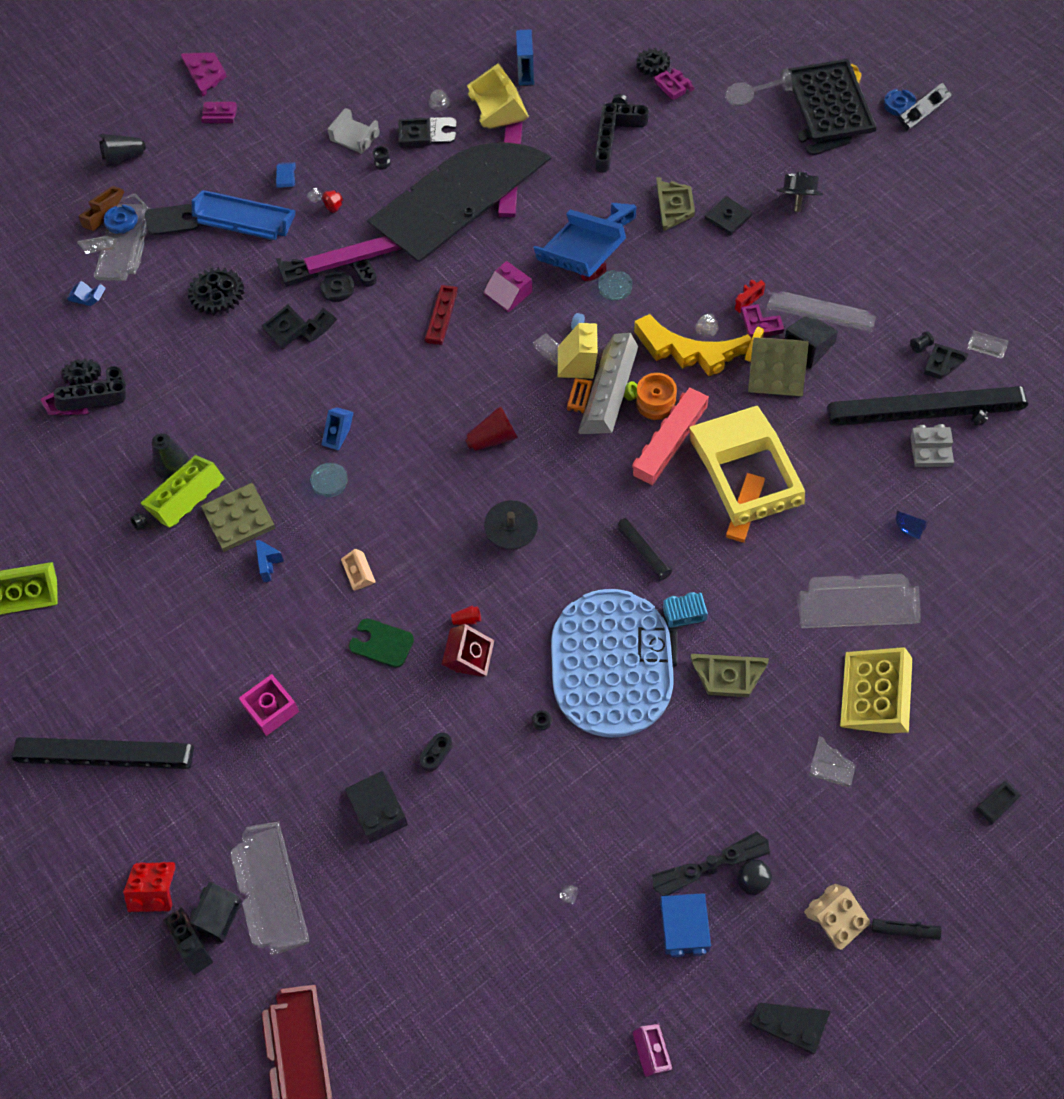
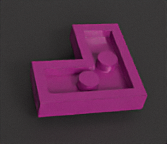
(753, 319)

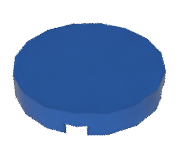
(898, 102)
(120, 219)

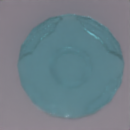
(615, 285)
(329, 479)

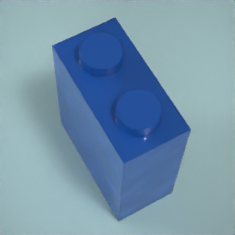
(685, 925)

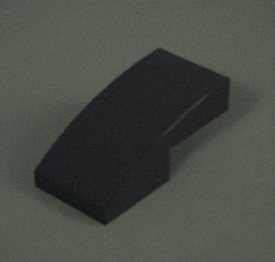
(319, 325)

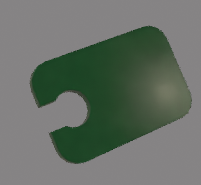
(387, 643)

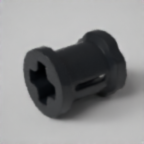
(921, 342)

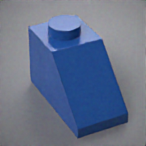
(336, 427)

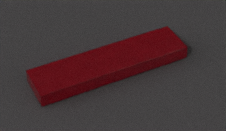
(441, 315)

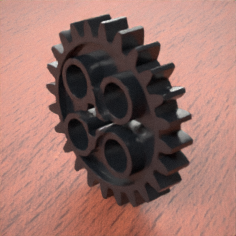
(216, 291)

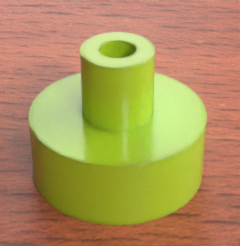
(630, 391)

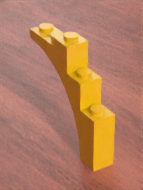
(686, 351)

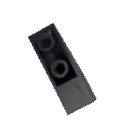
(187, 941)

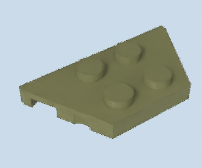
(674, 202)
(728, 674)

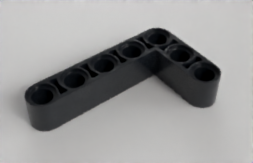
(616, 115)

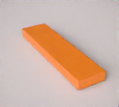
(750, 491)

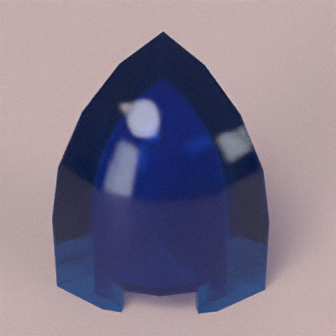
(911, 525)

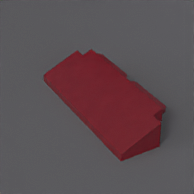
(296, 1045)

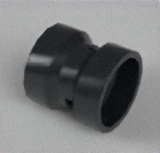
(381, 157)

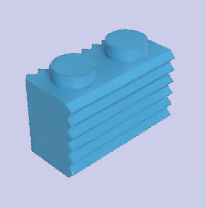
(684, 610)

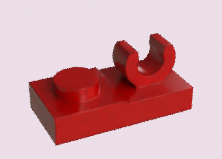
(750, 294)

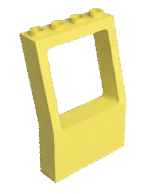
(737, 437)

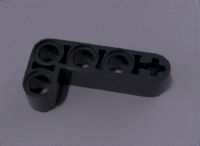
(92, 394)

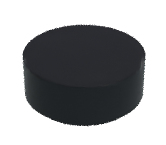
(620, 98)

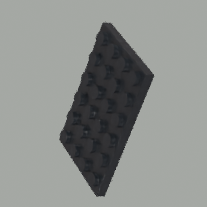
(831, 100)

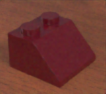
(468, 651)

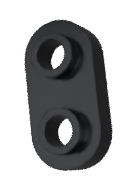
(435, 752)

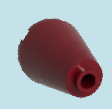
(491, 431)

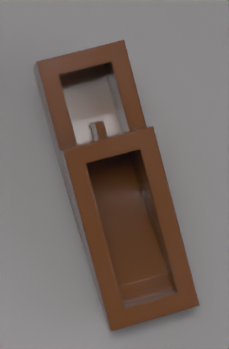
(94, 216)

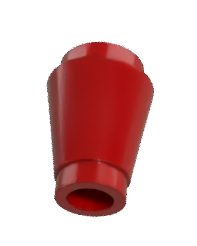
(467, 616)

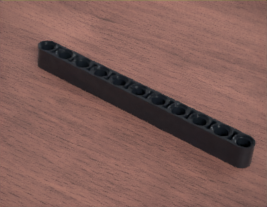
(926, 406)

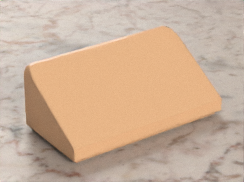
(357, 569)

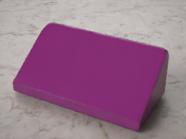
(652, 1050)

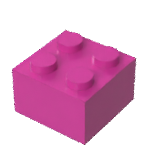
(269, 704)

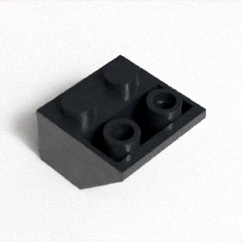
(215, 912)

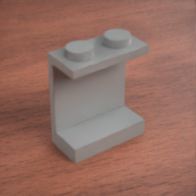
(352, 133)

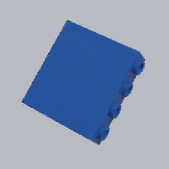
(582, 243)

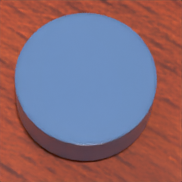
(578, 318)

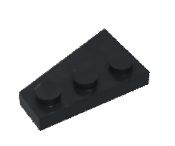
(792, 1024)

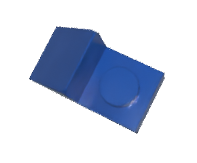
(622, 213)
(266, 557)

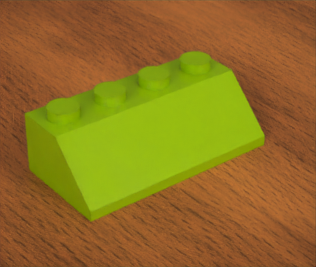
(183, 491)
(28, 588)

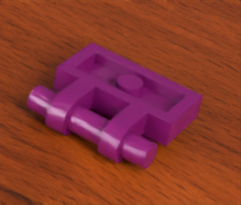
(670, 84)

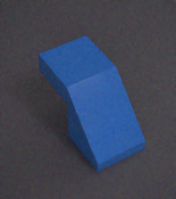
(285, 174)
(85, 295)

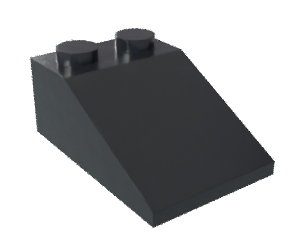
(376, 806)

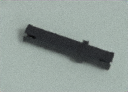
(914, 930)

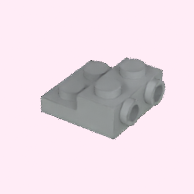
(932, 446)

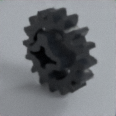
(653, 62)
(81, 372)

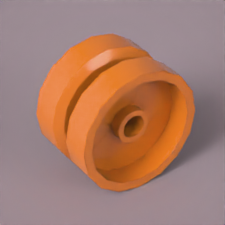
(656, 396)

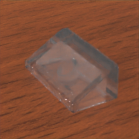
(98, 244)
(988, 344)

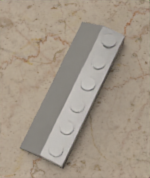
(609, 385)

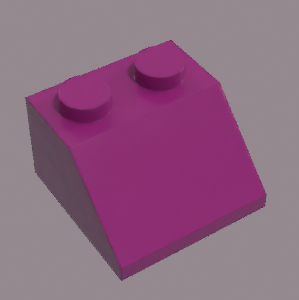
(508, 286)

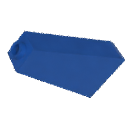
(525, 57)

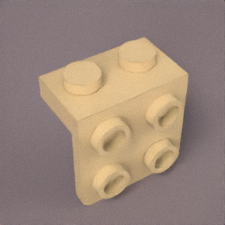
(838, 915)

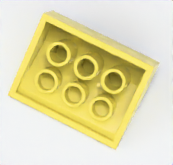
(877, 690)

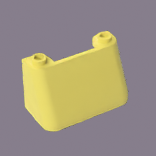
(497, 99)

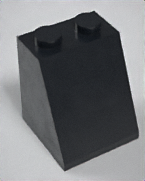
(817, 333)

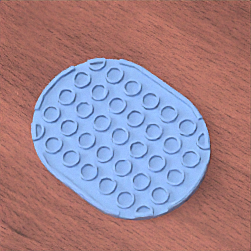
(599, 667)

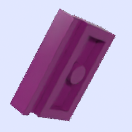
(219, 112)

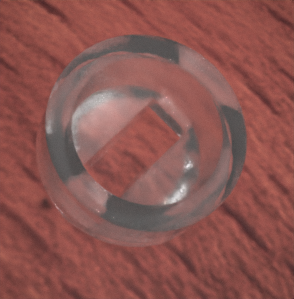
(314, 195)
(569, 894)

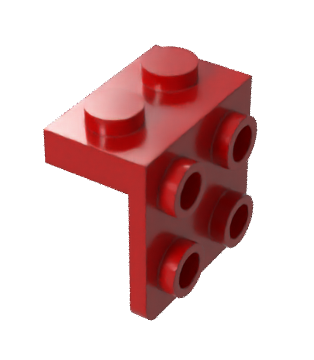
(149, 887)

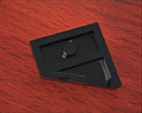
(294, 271)
(943, 361)

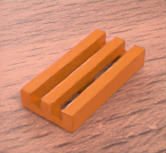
(576, 407)

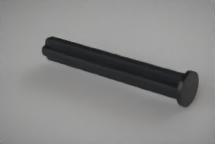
(643, 547)

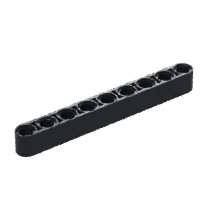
(103, 753)

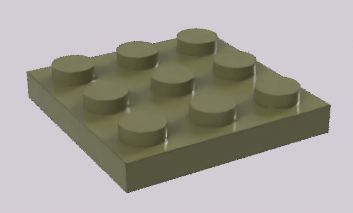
(778, 366)
(238, 517)

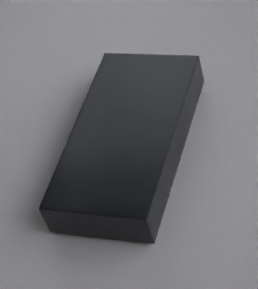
(998, 802)

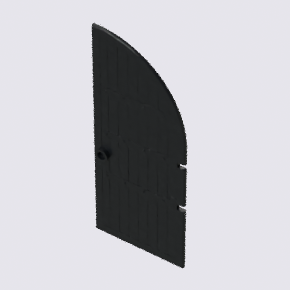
(455, 195)

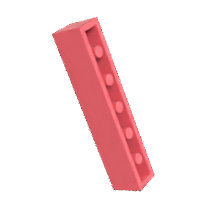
(670, 436)

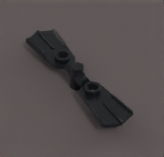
(676, 878)

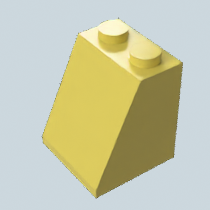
(578, 352)

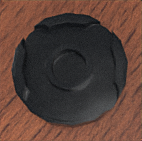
(337, 286)

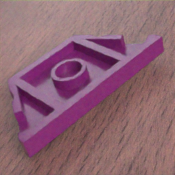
(204, 69)

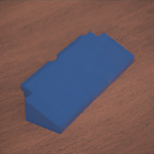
(241, 215)

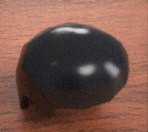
(754, 877)

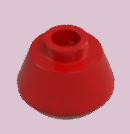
(332, 200)

